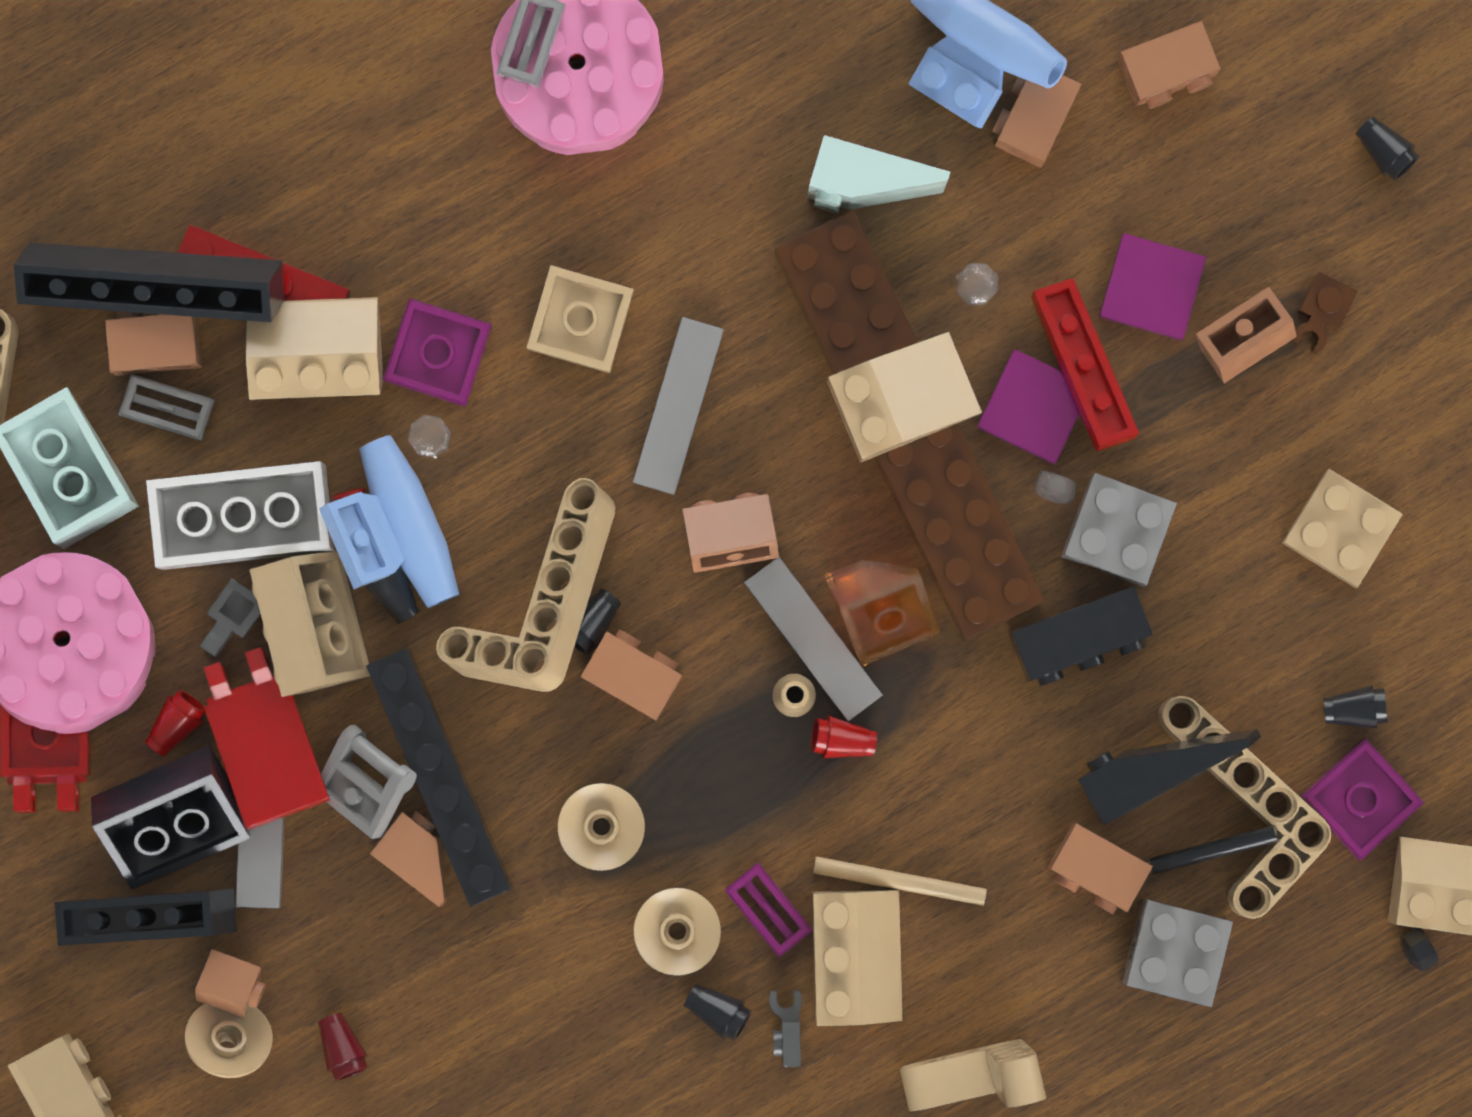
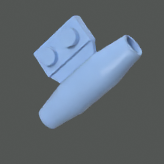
(979, 45)
(391, 527)

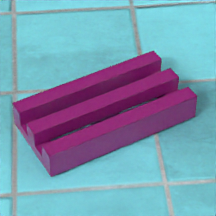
(744, 880)

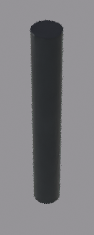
(1214, 849)

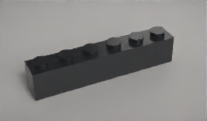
(149, 282)
(439, 777)

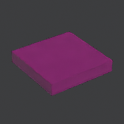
(1152, 287)
(437, 352)
(1031, 408)
(1362, 799)

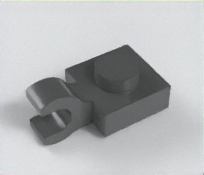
(235, 612)
(787, 1040)

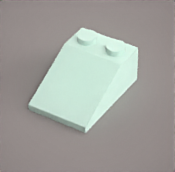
(863, 177)
(65, 469)

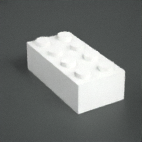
(239, 515)

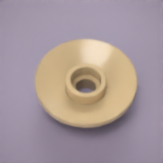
(597, 850)
(670, 954)
(211, 1026)

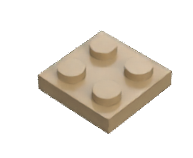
(580, 319)
(1342, 528)

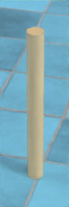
(899, 881)

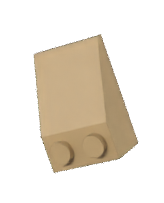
(903, 396)

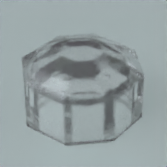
(977, 284)
(429, 436)
(1055, 488)

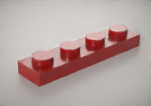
(297, 283)
(1084, 364)

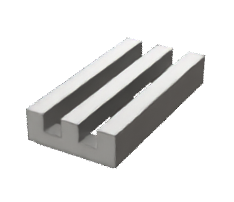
(520, 73)
(201, 418)

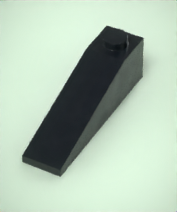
(1141, 774)
(146, 917)

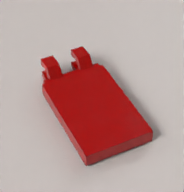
(263, 744)
(43, 757)

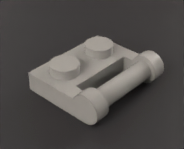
(355, 792)

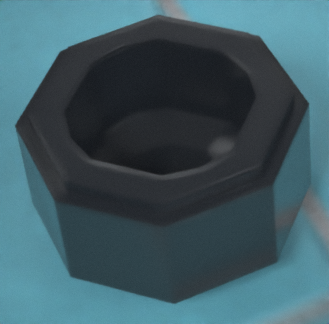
(1418, 949)

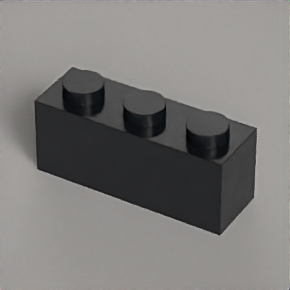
(1081, 636)

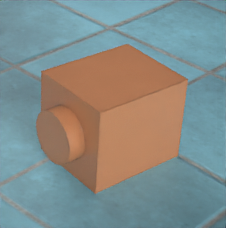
(230, 984)

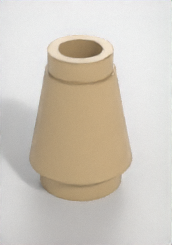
(784, 705)

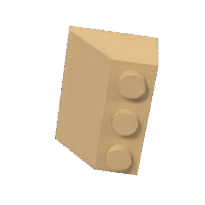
(316, 350)
(309, 622)
(1432, 886)
(857, 957)
(60, 1082)

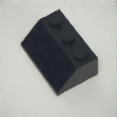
(168, 817)

